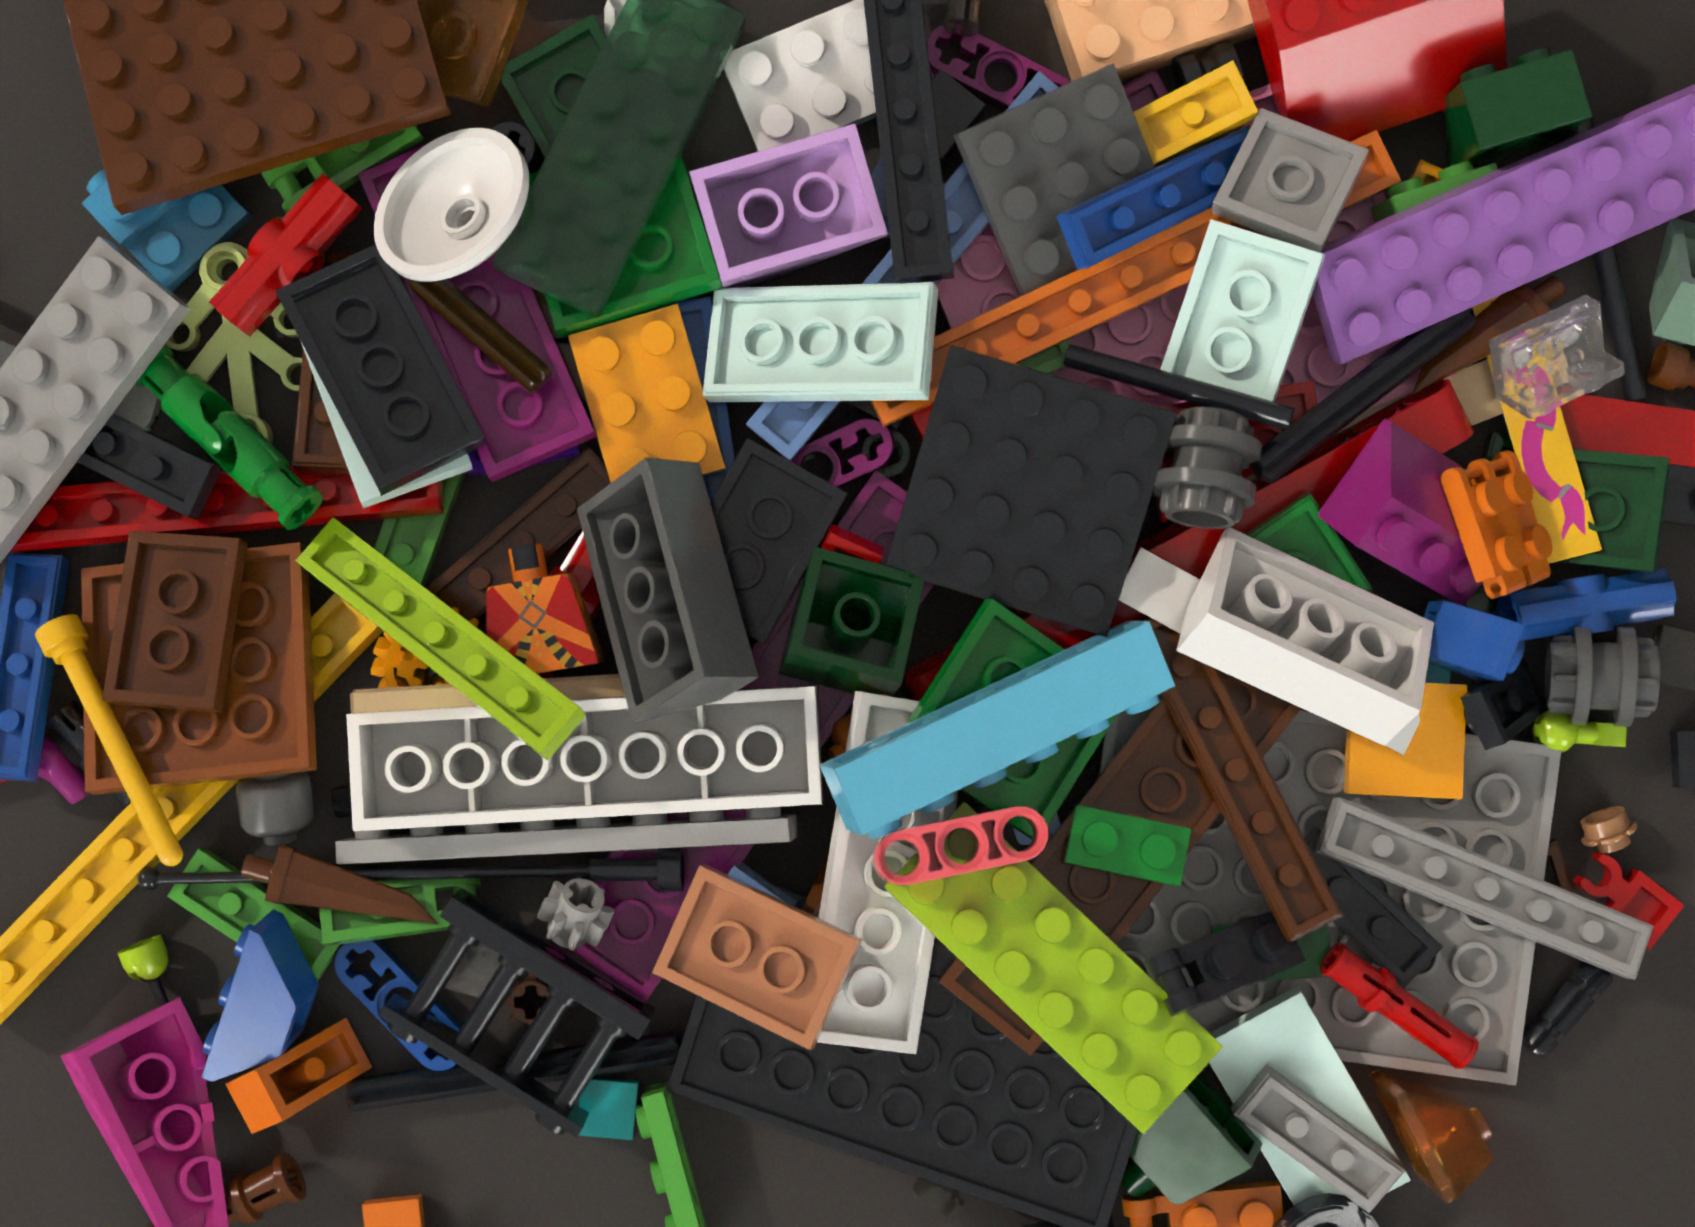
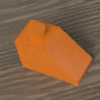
(299, 1076)

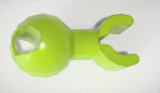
(1559, 734)

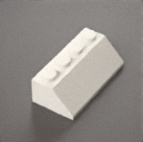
(1308, 638)

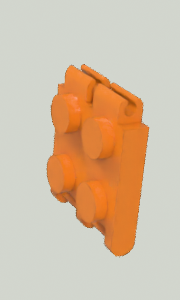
(1498, 523)

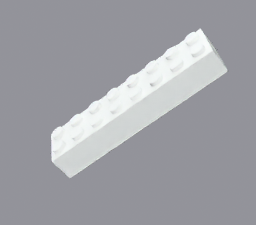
(472, 770)

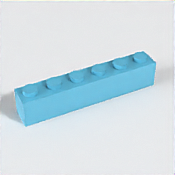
(996, 728)

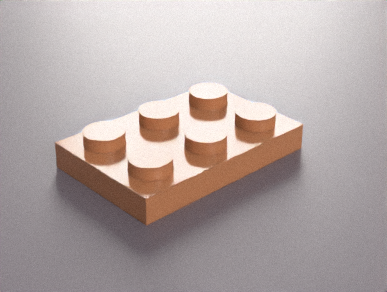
(757, 956)

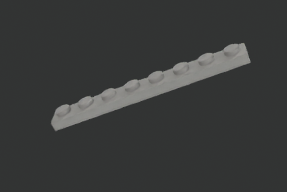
(588, 835)

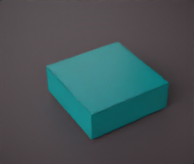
(610, 1107)

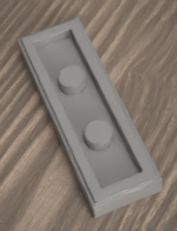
(1318, 1138)

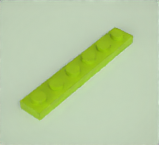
(442, 639)

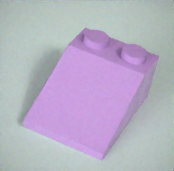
(788, 206)

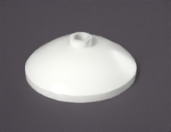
(451, 204)

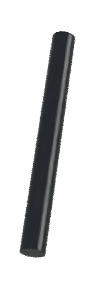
(1178, 386)

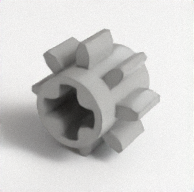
(575, 913)

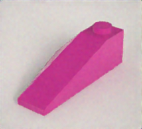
(156, 1114)

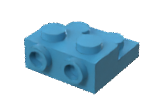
(172, 234)

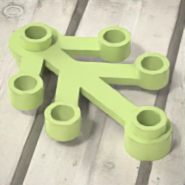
(233, 343)

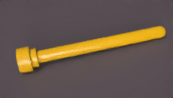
(65, 643)

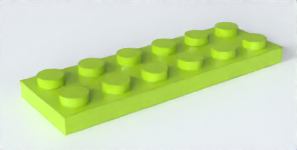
(1062, 978)

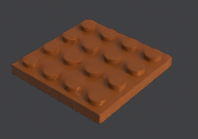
(268, 691)

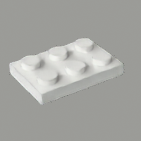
(805, 78)

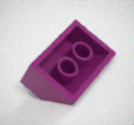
(1400, 514)

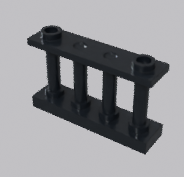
(520, 954)

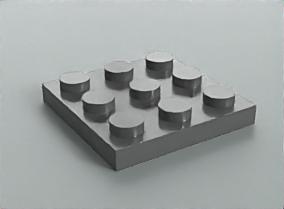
(1048, 161)

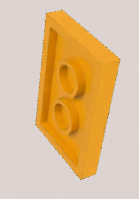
(646, 392)

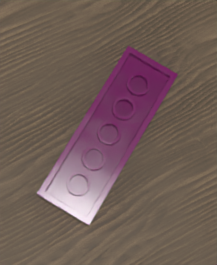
(515, 423)

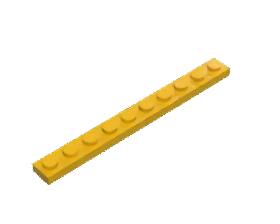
(117, 856)

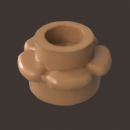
(1607, 829)

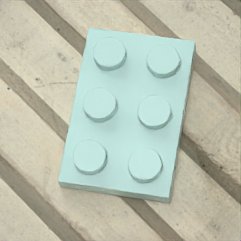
(1242, 311)

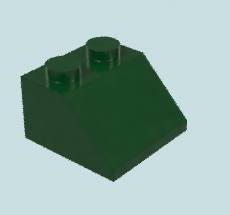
(1514, 108)
(852, 624)

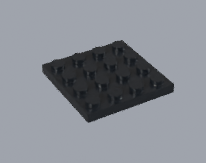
(1030, 489)

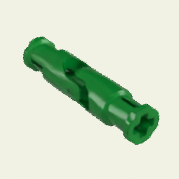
(222, 431)

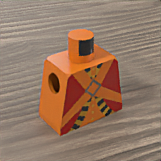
(541, 616)

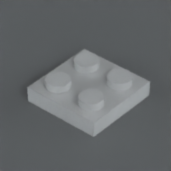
(1289, 181)

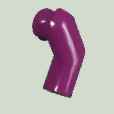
(61, 772)

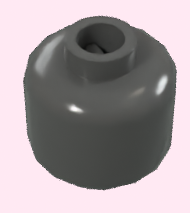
(275, 806)

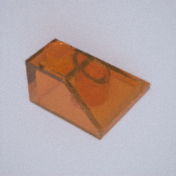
(1437, 1134)

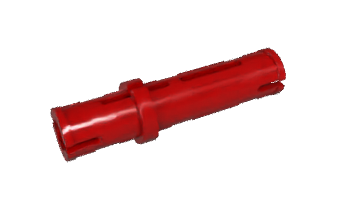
(1379, 992)

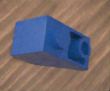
(1473, 641)

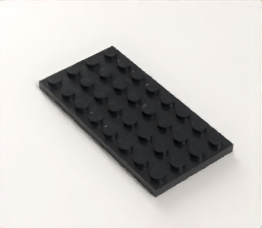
(954, 1113)

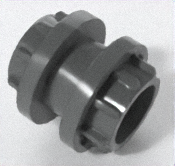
(1205, 477)
(1602, 676)

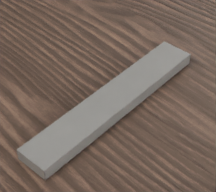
(1483, 888)

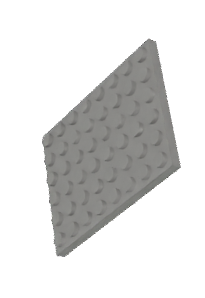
(1479, 973)

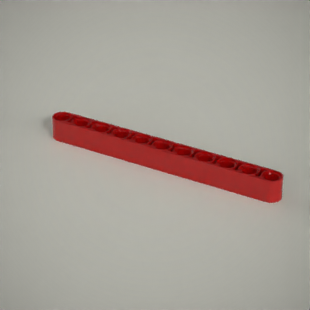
(1429, 415)

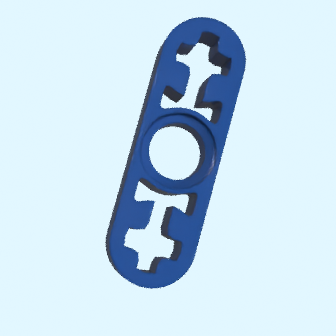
(360, 984)

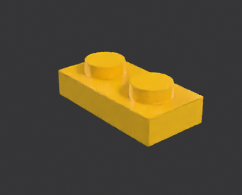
(1195, 114)

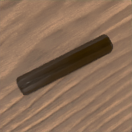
(484, 332)

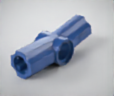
(1590, 603)

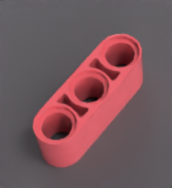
(989, 845)

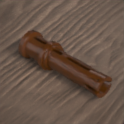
(253, 1194)

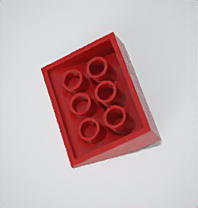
(1372, 61)

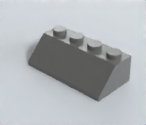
(666, 589)

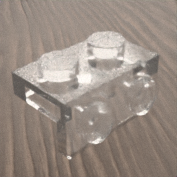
(1553, 359)

